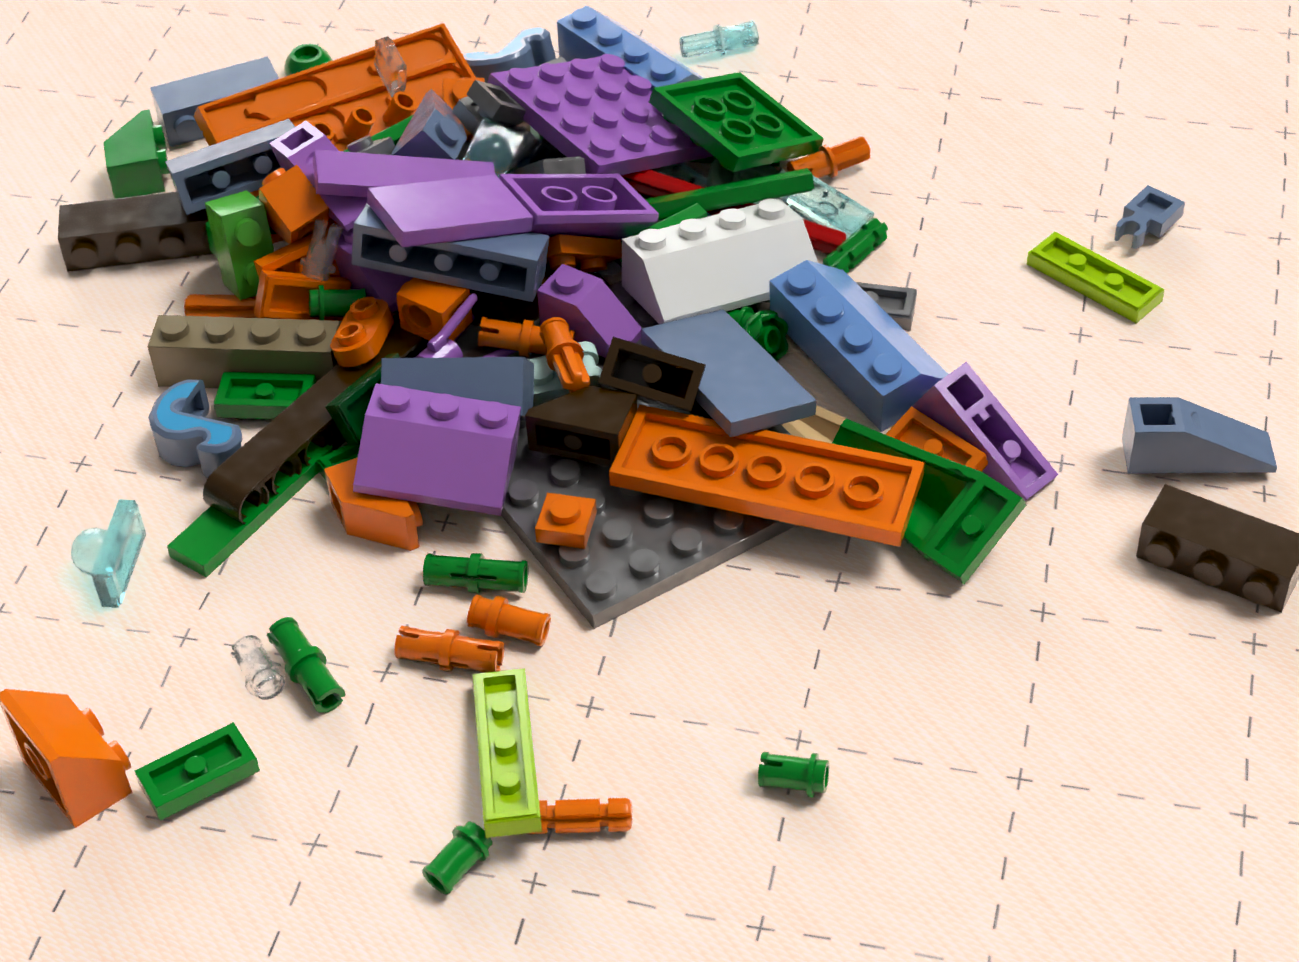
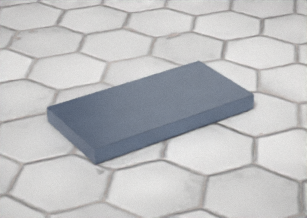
(741, 380)

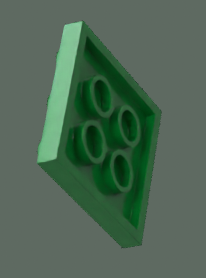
(735, 121)

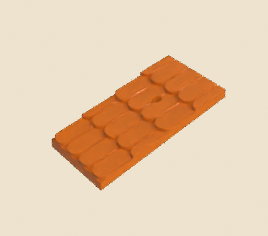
(340, 96)

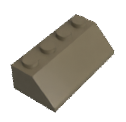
(208, 346)

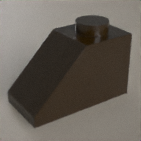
(651, 375)
(582, 424)

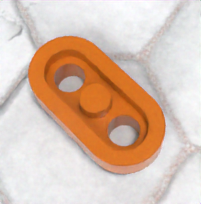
(362, 332)

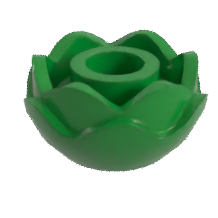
(305, 57)
(768, 332)

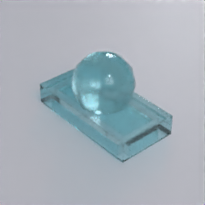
(493, 145)
(111, 553)

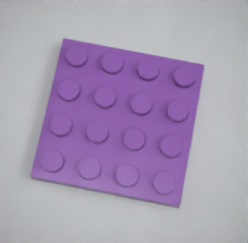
(598, 114)

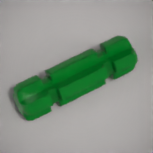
(858, 245)

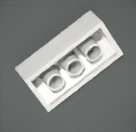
(714, 260)

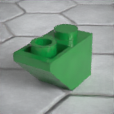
(136, 157)

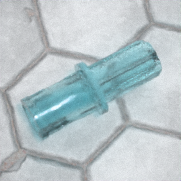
(719, 39)

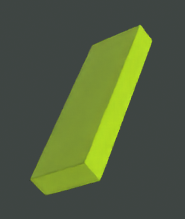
(1095, 277)

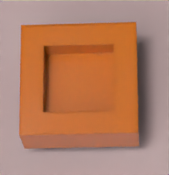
(565, 520)

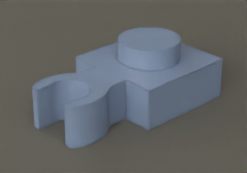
(1149, 213)

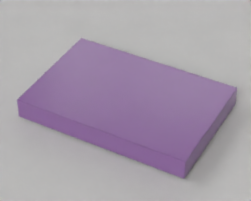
(449, 210)

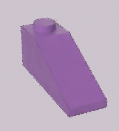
(974, 414)

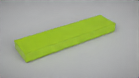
(506, 754)

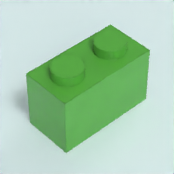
(239, 238)

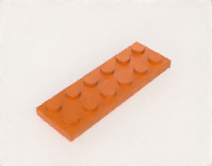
(769, 475)

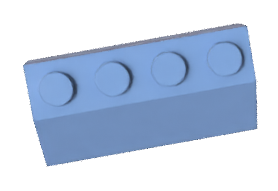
(592, 34)
(853, 341)

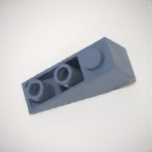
(1189, 438)

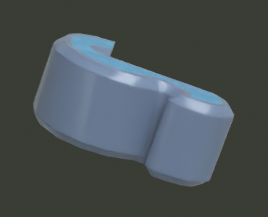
(527, 49)
(185, 434)

